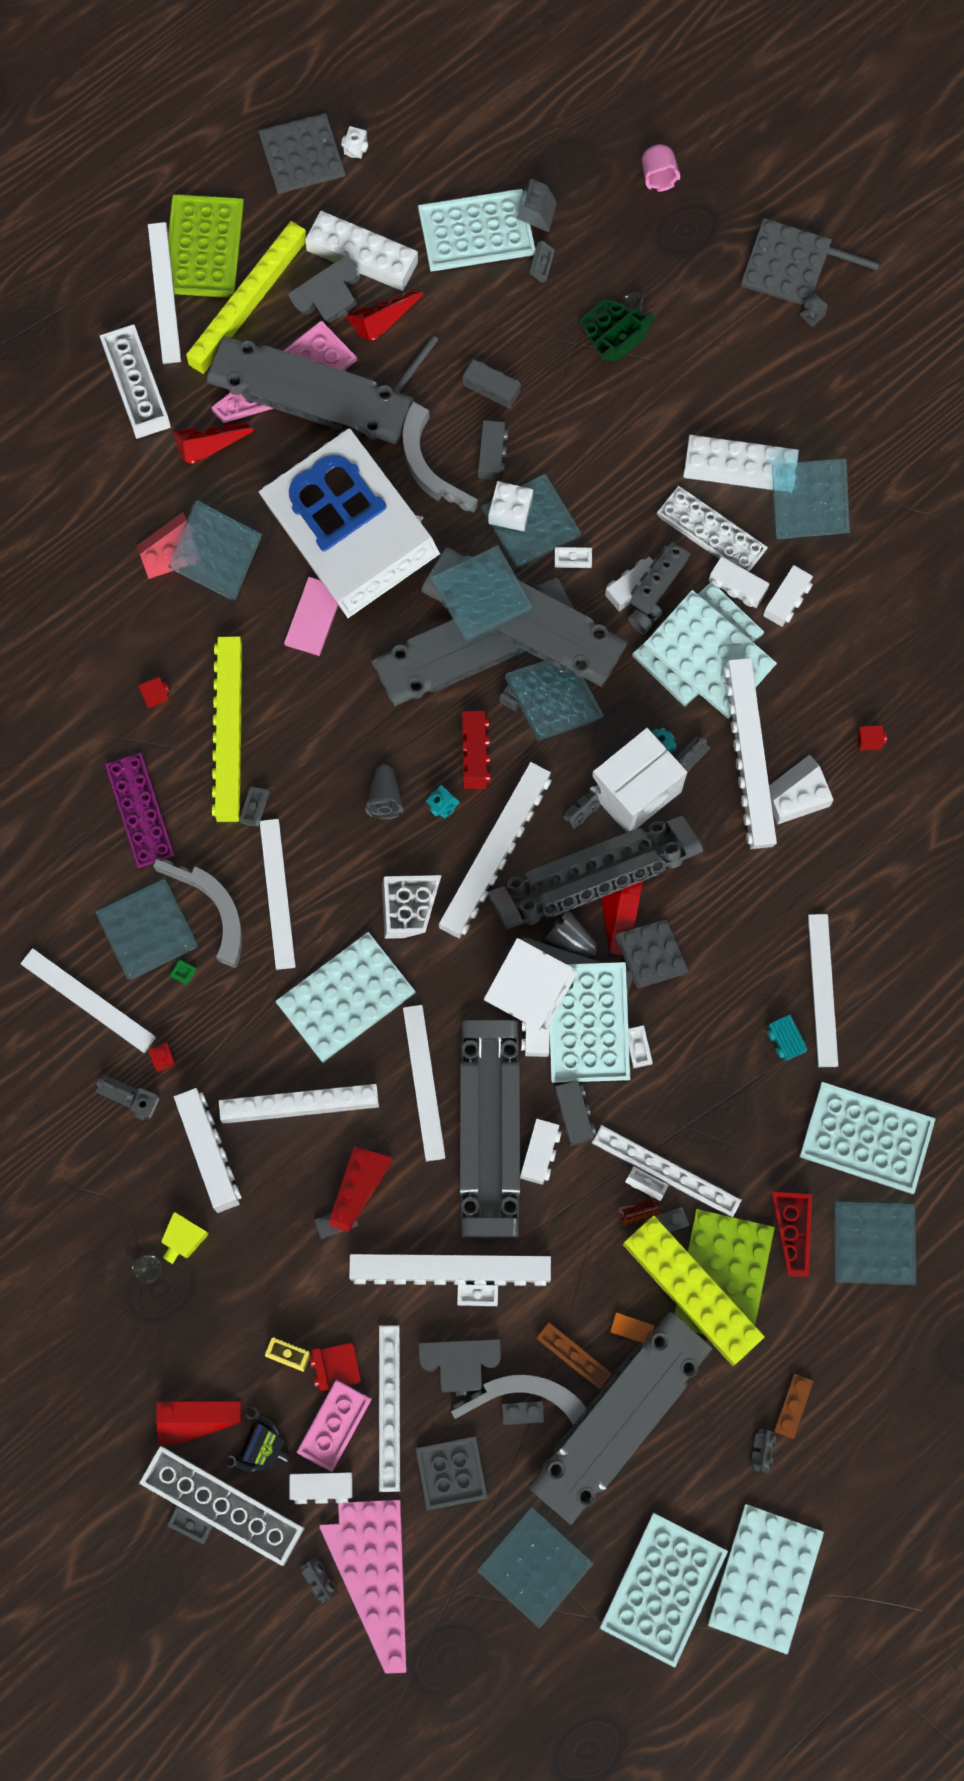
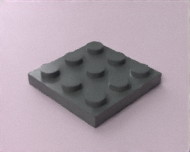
(651, 953)
(451, 1473)

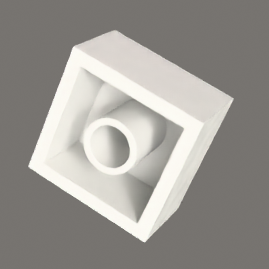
(510, 506)

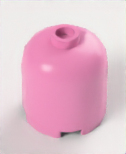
(660, 167)

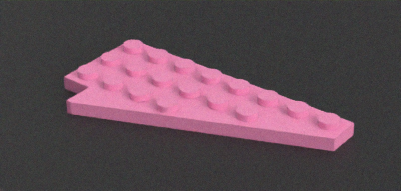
(316, 345)
(370, 1562)

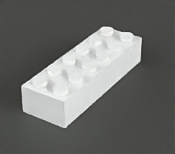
(370, 252)
(135, 381)
(734, 461)
(205, 1146)

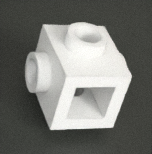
(355, 142)

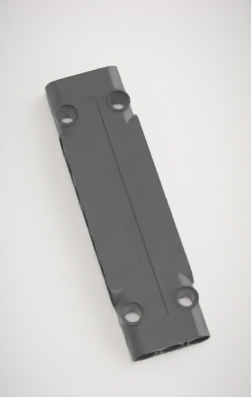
(309, 390)
(550, 630)
(444, 658)
(595, 872)
(490, 1129)
(620, 1418)

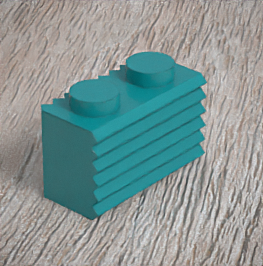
(786, 1038)

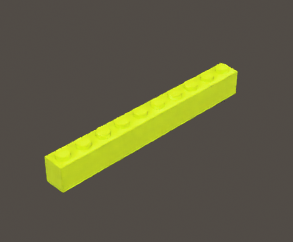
(247, 296)
(227, 729)

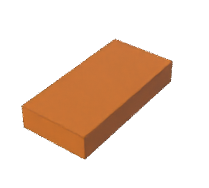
(630, 1328)

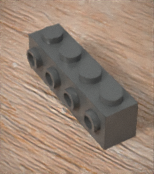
(659, 578)

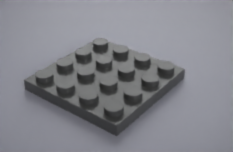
(301, 153)
(786, 262)

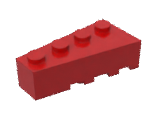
(474, 749)
(359, 1182)
(794, 1226)

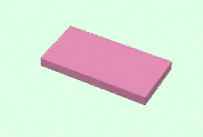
(312, 618)
(334, 1425)

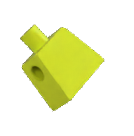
(181, 1238)

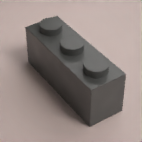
(491, 383)
(492, 450)
(575, 1113)

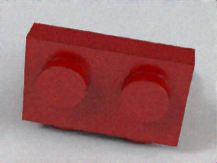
(334, 1364)

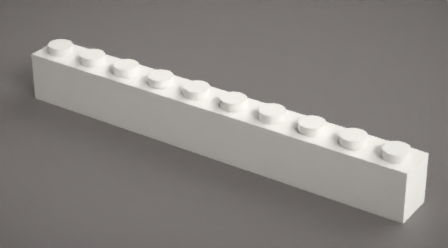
(750, 753)
(493, 853)
(450, 1269)

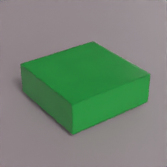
(183, 972)

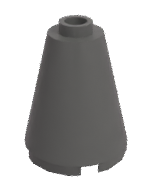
(384, 794)
(571, 936)

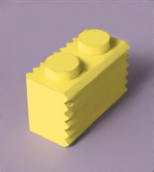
(288, 1354)

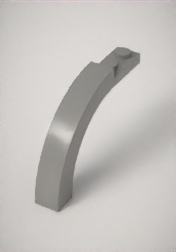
(422, 474)
(232, 931)
(527, 1384)

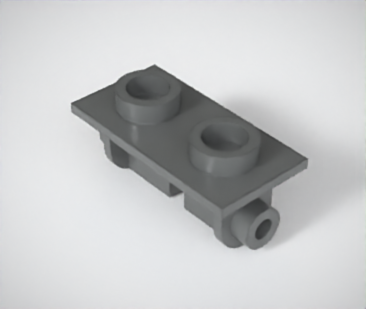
(693, 753)
(588, 804)
(116, 1091)
(763, 1459)
(315, 1572)

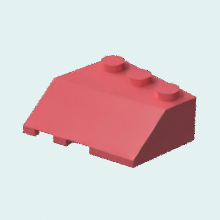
(159, 547)

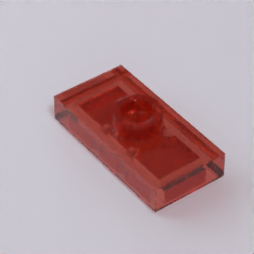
(639, 1211)

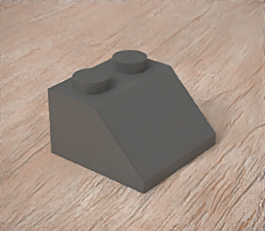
(537, 205)

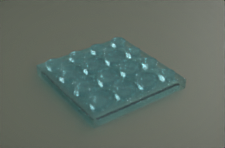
(810, 498)
(547, 525)
(215, 550)
(482, 594)
(553, 699)
(146, 929)
(875, 1243)
(535, 1567)

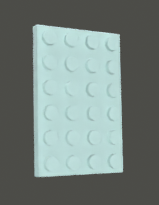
(475, 230)
(699, 644)
(670, 680)
(345, 997)
(592, 1026)
(867, 1138)
(765, 1579)
(663, 1590)

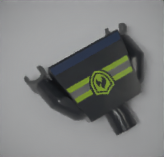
(261, 1446)

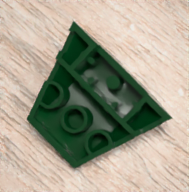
(615, 328)

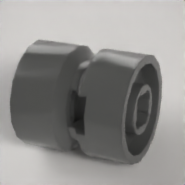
(643, 622)

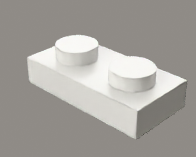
(573, 557)
(639, 1047)
(648, 1184)
(477, 1295)

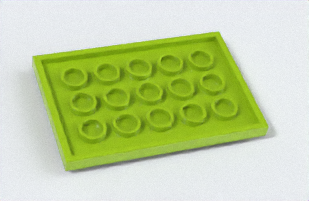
(205, 244)
(733, 1256)

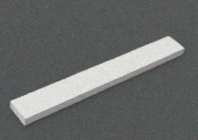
(164, 293)
(277, 894)
(822, 990)
(88, 1000)
(424, 1083)
(666, 1171)
(389, 1408)

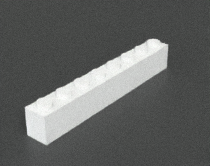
(298, 1103)

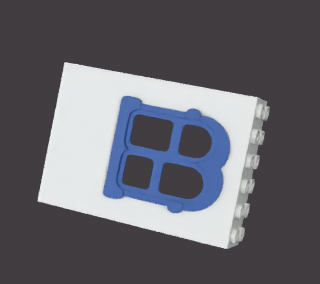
(369, 549)

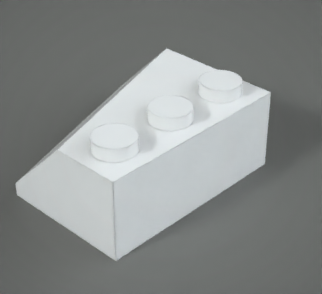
(799, 791)
(407, 904)

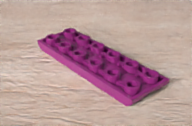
(139, 810)

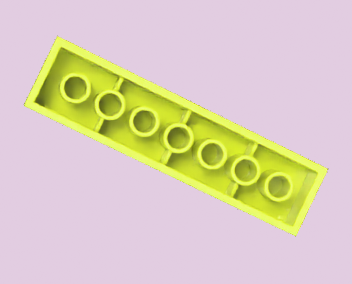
(693, 1291)

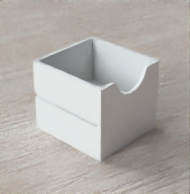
(638, 781)
(531, 985)

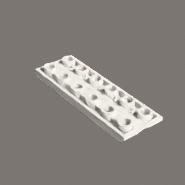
(710, 529)

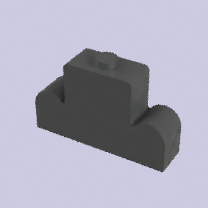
(328, 291)
(460, 1363)

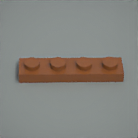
(574, 1356)

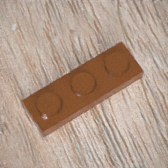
(793, 1406)

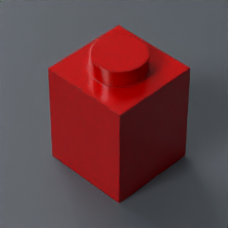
(154, 692)
(871, 738)
(162, 1057)

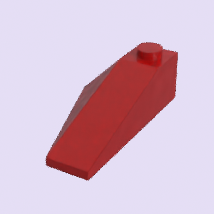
(378, 319)
(197, 445)
(620, 914)
(190, 1420)

